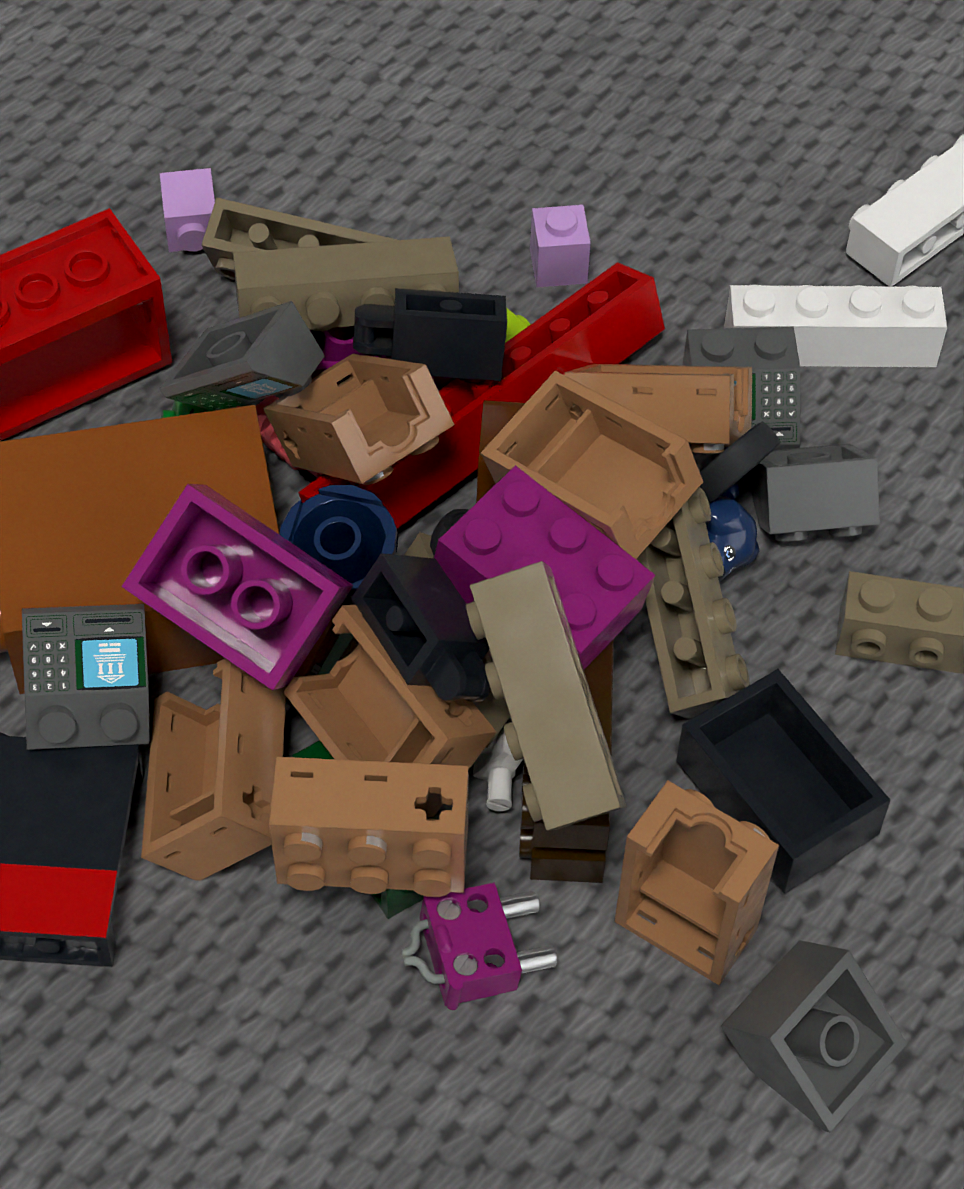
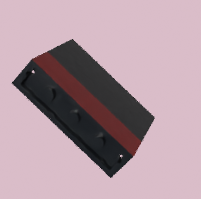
(62, 849)

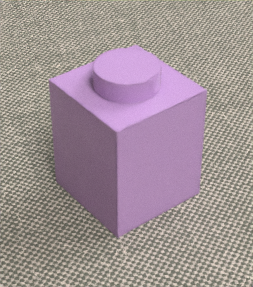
(187, 207)
(559, 245)

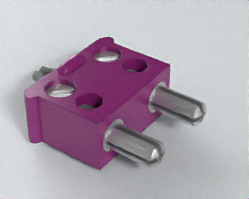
(474, 943)

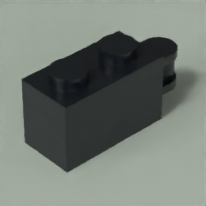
(445, 330)
(424, 626)

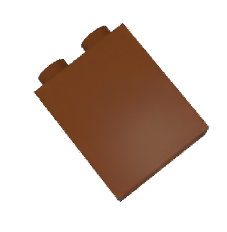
(92, 500)

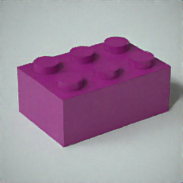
(527, 524)
(237, 586)

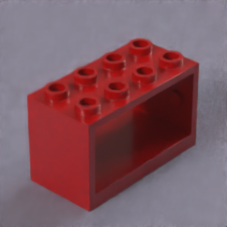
(76, 320)

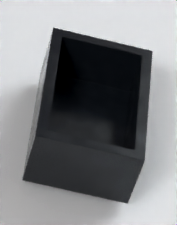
(784, 770)

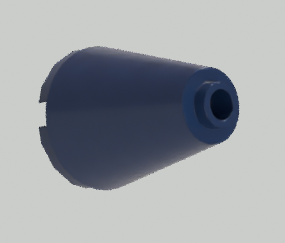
(343, 531)

